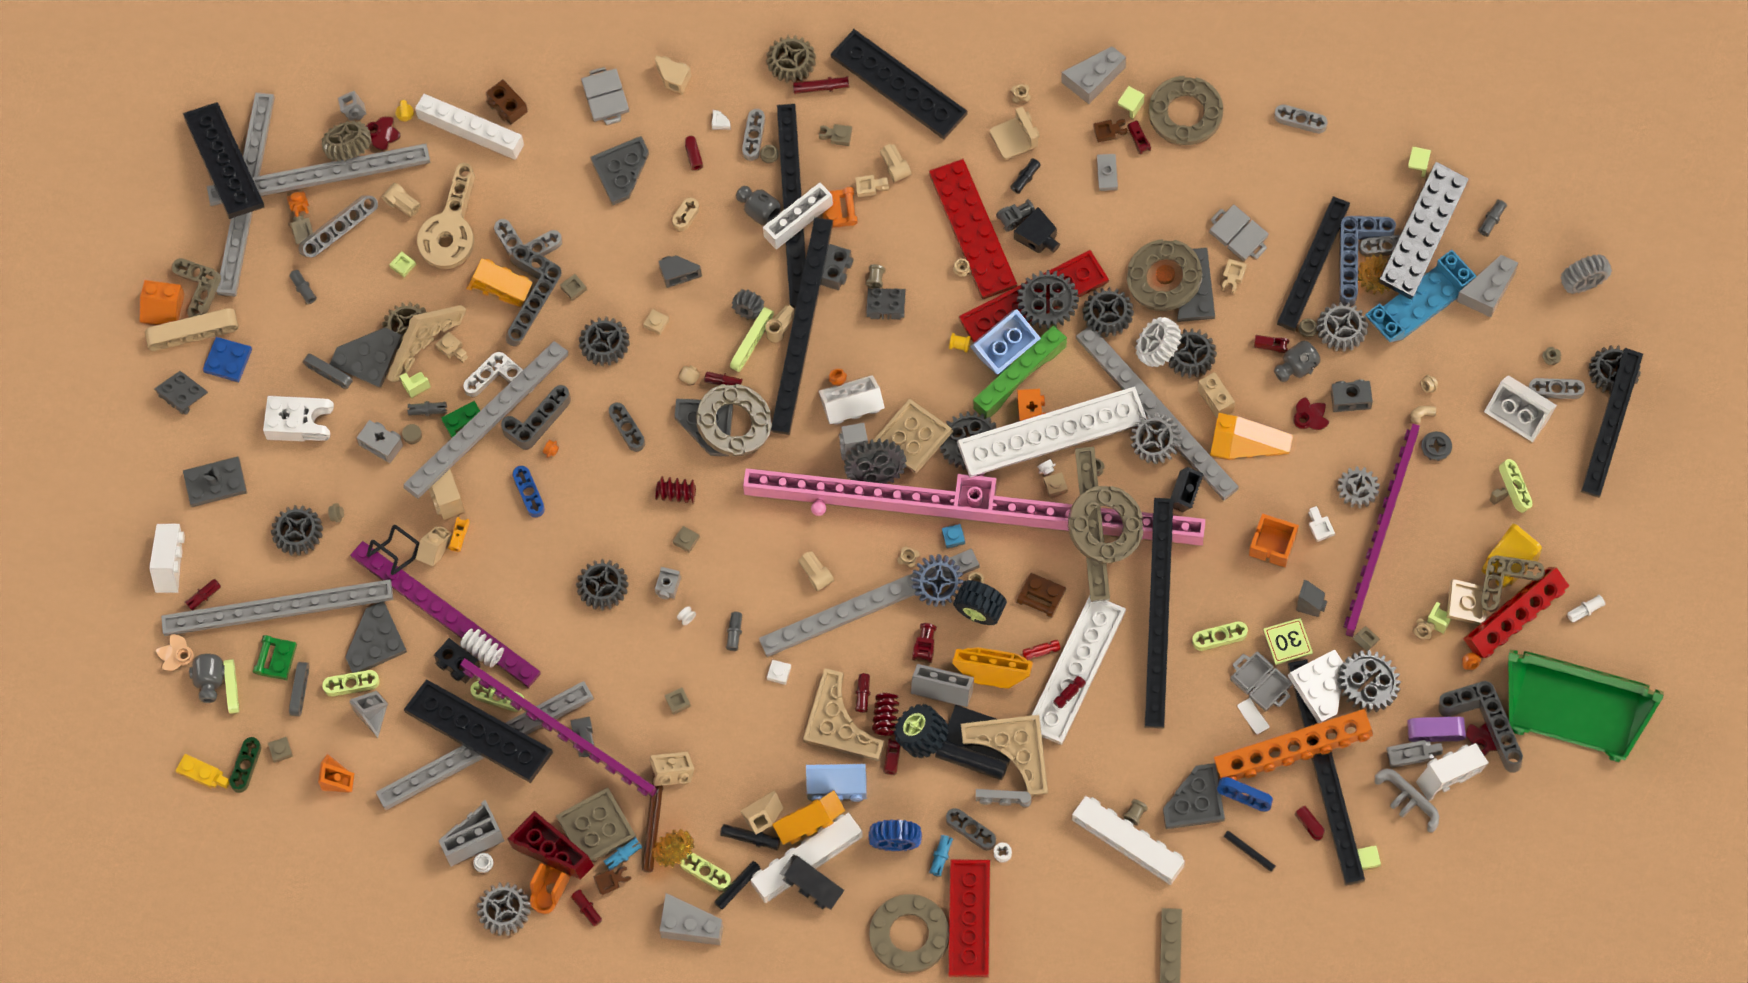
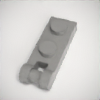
(1003, 797)

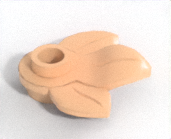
(172, 653)

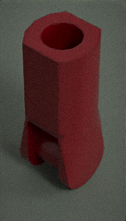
(1138, 136)
(693, 153)
(1267, 343)
(892, 758)
(1310, 823)

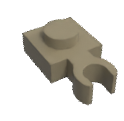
(839, 134)

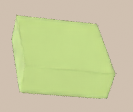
(402, 264)
(1369, 857)

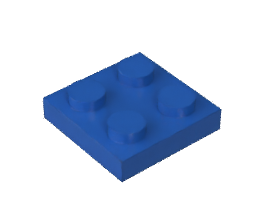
(227, 359)

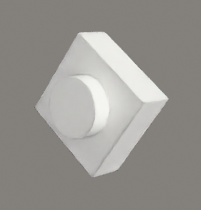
(779, 672)

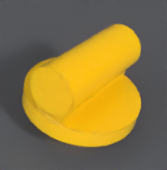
(405, 111)

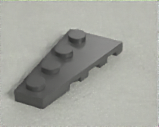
(1202, 304)

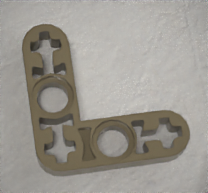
(204, 284)
(1505, 570)

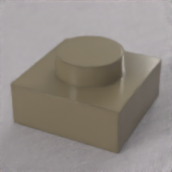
(573, 287)
(686, 539)
(1366, 638)
(677, 701)
(280, 749)

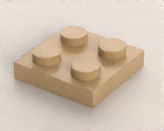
(1465, 602)

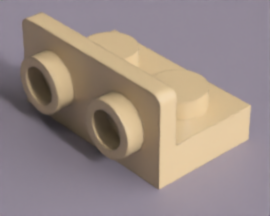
(672, 768)

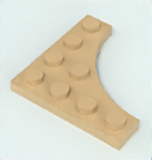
(420, 334)
(832, 726)
(1019, 741)

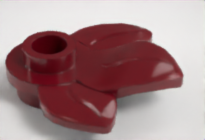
(385, 132)
(1311, 413)
(1482, 737)

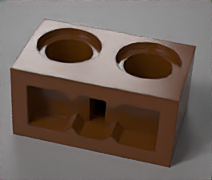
(509, 100)

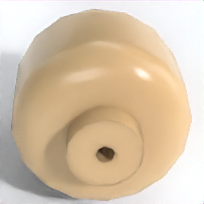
(689, 375)

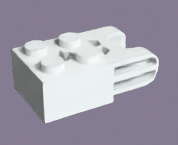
(294, 418)

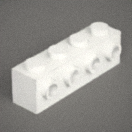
(797, 215)

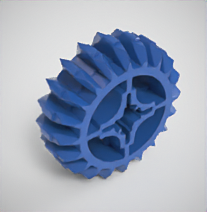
(895, 835)

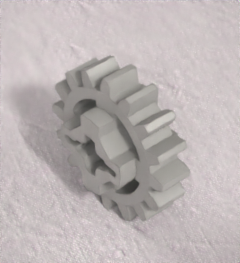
(1350, 484)

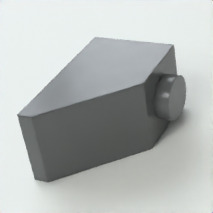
(678, 270)
(1311, 600)

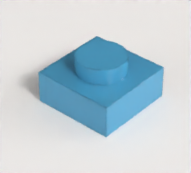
(953, 536)

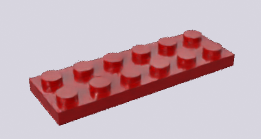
(969, 918)

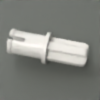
(1586, 608)

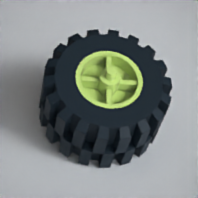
(980, 602)
(921, 731)

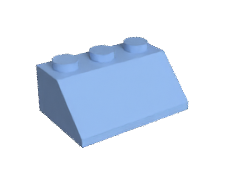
(1005, 341)
(846, 779)

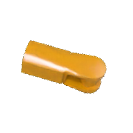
(458, 535)

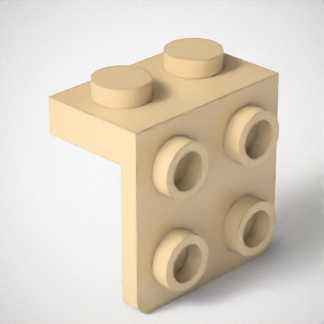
(1015, 135)

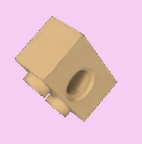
(1216, 395)

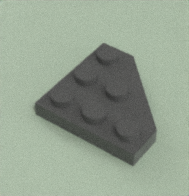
(621, 168)
(368, 355)
(686, 416)
(374, 640)
(1195, 800)

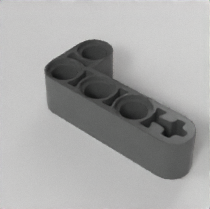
(539, 415)

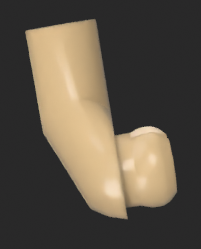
(1421, 411)

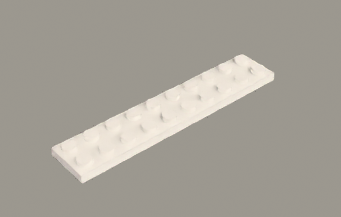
(1051, 432)

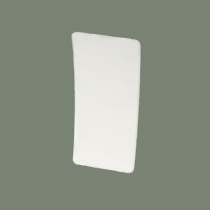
(1253, 716)

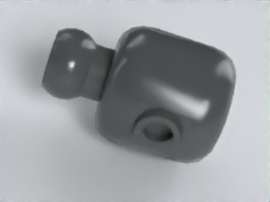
(758, 204)
(1298, 361)
(207, 675)

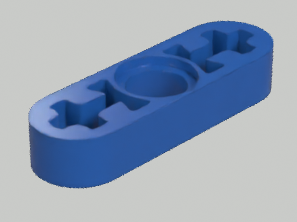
(535, 496)
(1234, 789)

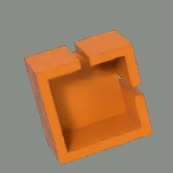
(1274, 540)

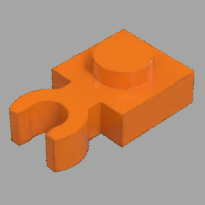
(298, 202)

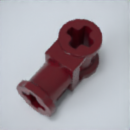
(924, 645)

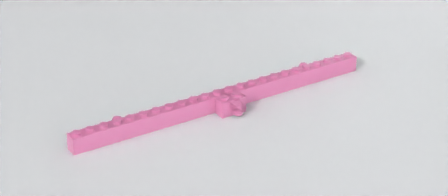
(946, 503)

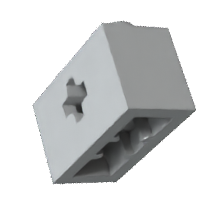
(386, 448)

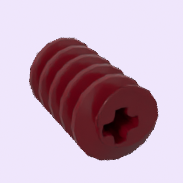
(675, 490)
(884, 714)

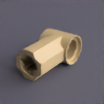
(896, 165)
(397, 197)
(781, 322)
(818, 575)

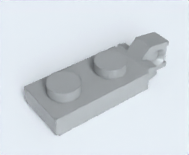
(1412, 753)

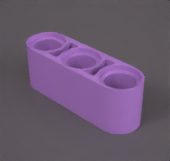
(1436, 729)

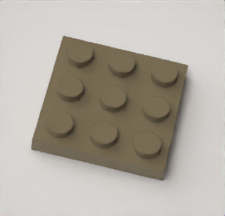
(596, 825)

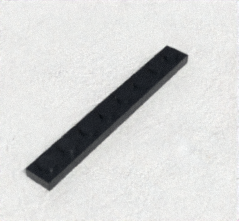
(1313, 264)
(1612, 422)

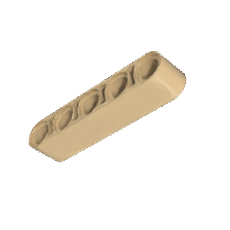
(191, 329)

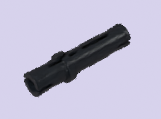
(749, 836)

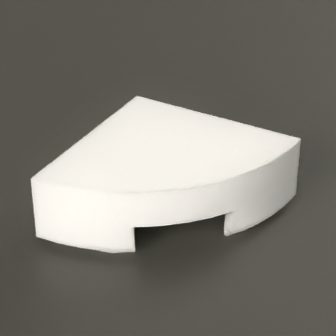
(720, 121)

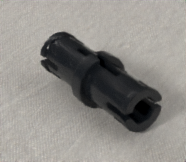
(1025, 176)

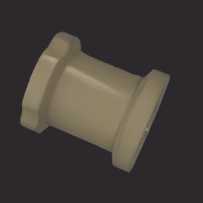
(875, 276)
(1135, 811)

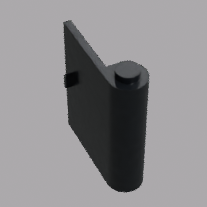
(971, 756)

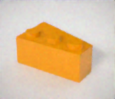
(500, 282)
(809, 818)

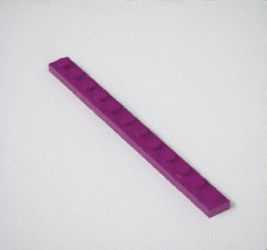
(1379, 536)
(441, 611)
(564, 733)

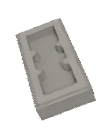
(1107, 172)

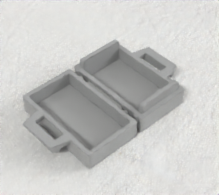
(605, 95)
(1244, 239)
(1256, 675)

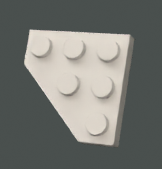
(1319, 685)

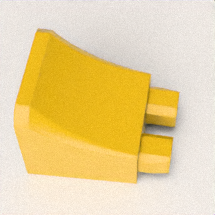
(1514, 544)

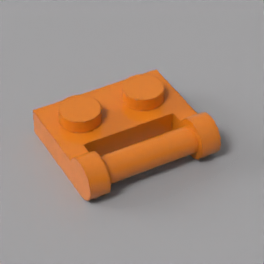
(834, 212)

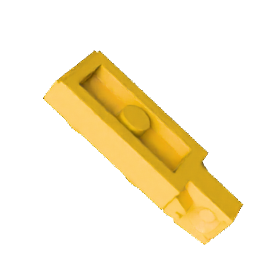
(201, 772)

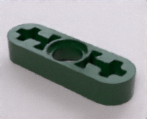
(255, 752)

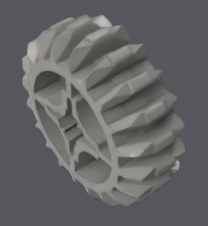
(1586, 274)
(1352, 336)
(1162, 435)
(517, 917)

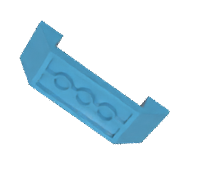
(1433, 294)

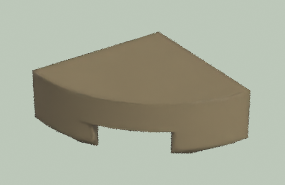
(1497, 495)

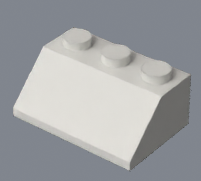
(851, 400)
(1520, 408)

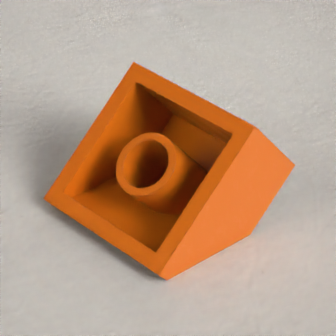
(160, 302)

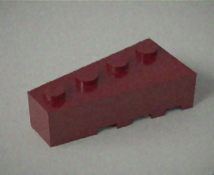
(548, 845)

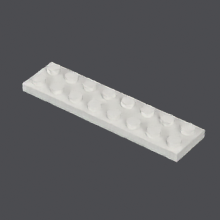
(1079, 658)

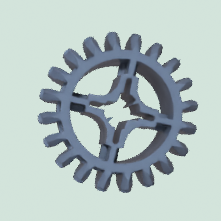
(937, 572)

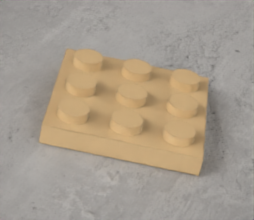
(916, 433)

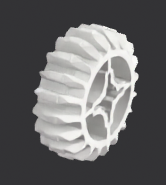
(1158, 342)

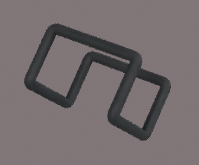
(394, 570)

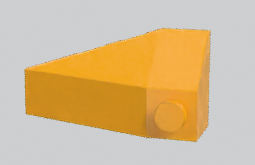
(1245, 438)

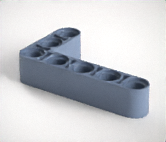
(1351, 252)

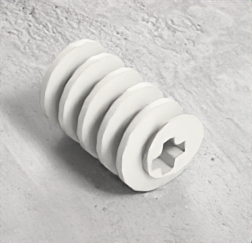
(481, 648)

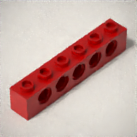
(1477, 638)

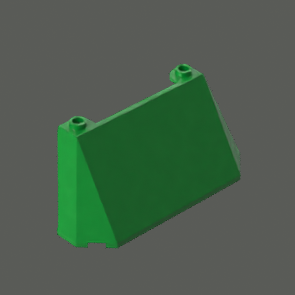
(1578, 704)

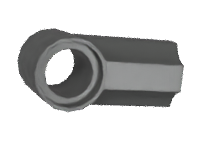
(584, 729)

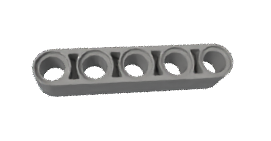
(329, 227)

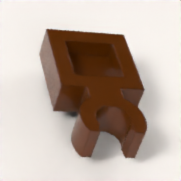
(1107, 131)
(608, 880)

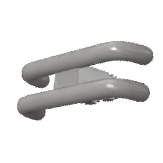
(1411, 793)

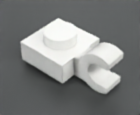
(1320, 526)

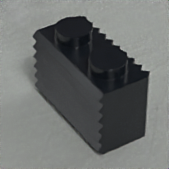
(1186, 489)

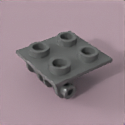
(886, 302)
(180, 392)

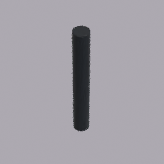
(1250, 851)

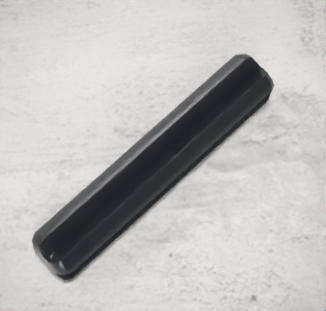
(737, 885)

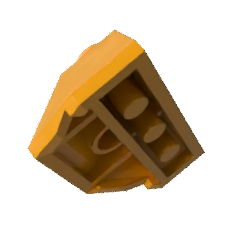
(992, 666)

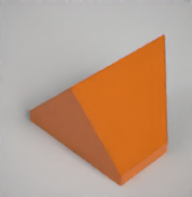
(334, 776)

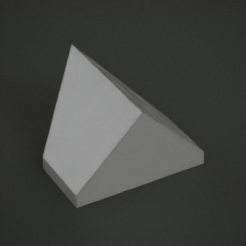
(370, 710)

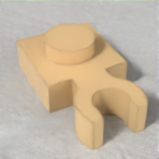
(1233, 273)

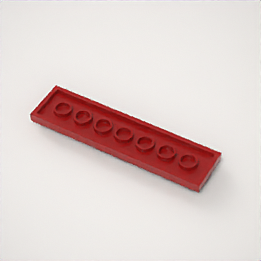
(973, 229)
(1082, 270)

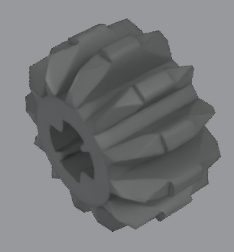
(747, 304)

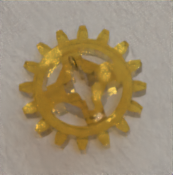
(1371, 268)
(675, 848)

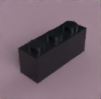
(811, 882)

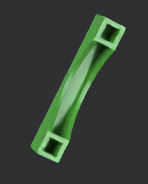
(1041, 352)

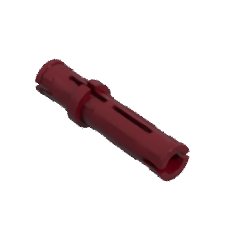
(821, 85)

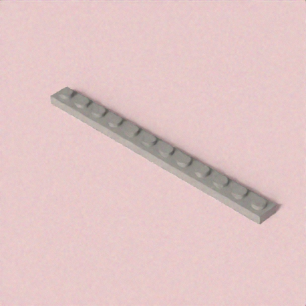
(335, 171)
(240, 225)
(1126, 378)
(485, 420)
(277, 607)
(857, 607)
(464, 757)

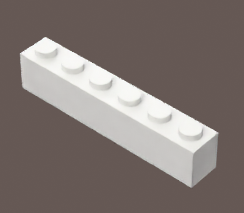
(469, 126)
(1128, 840)
(813, 850)

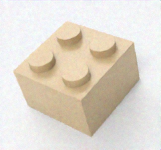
(446, 497)

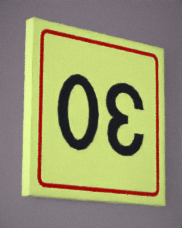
(1288, 641)

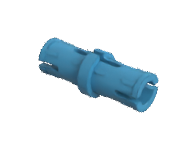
(622, 854)
(941, 855)

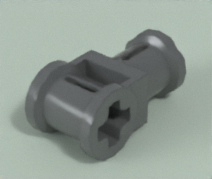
(1013, 215)

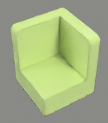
(1132, 101)
(1419, 159)
(415, 384)
(1438, 618)

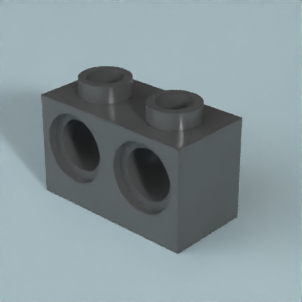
(836, 267)

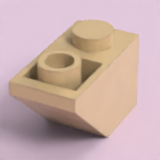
(673, 74)
(433, 545)
(762, 812)

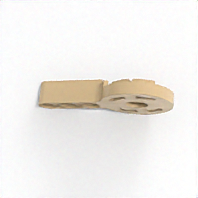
(449, 225)

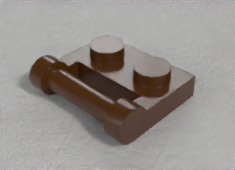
(1044, 590)

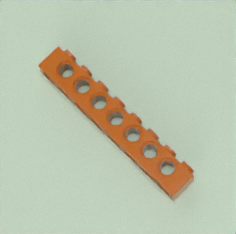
(1300, 738)

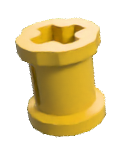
(959, 342)

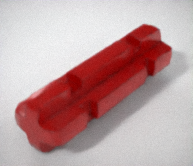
(1042, 649)

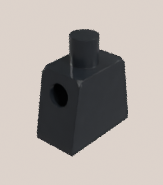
(1037, 232)

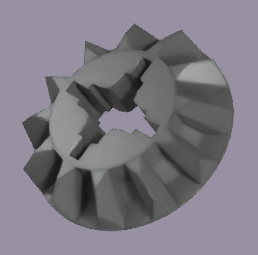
(1442, 440)

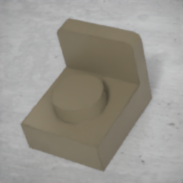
(301, 228)

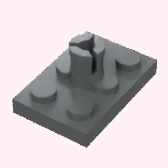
(214, 481)

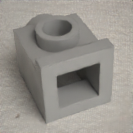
(354, 110)
(673, 578)

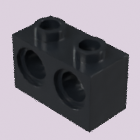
(453, 664)

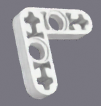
(501, 369)

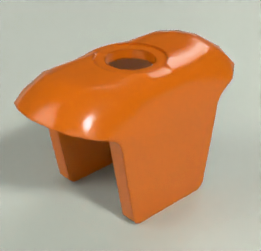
(542, 900)

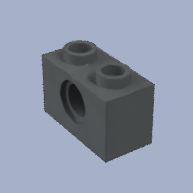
(1343, 402)

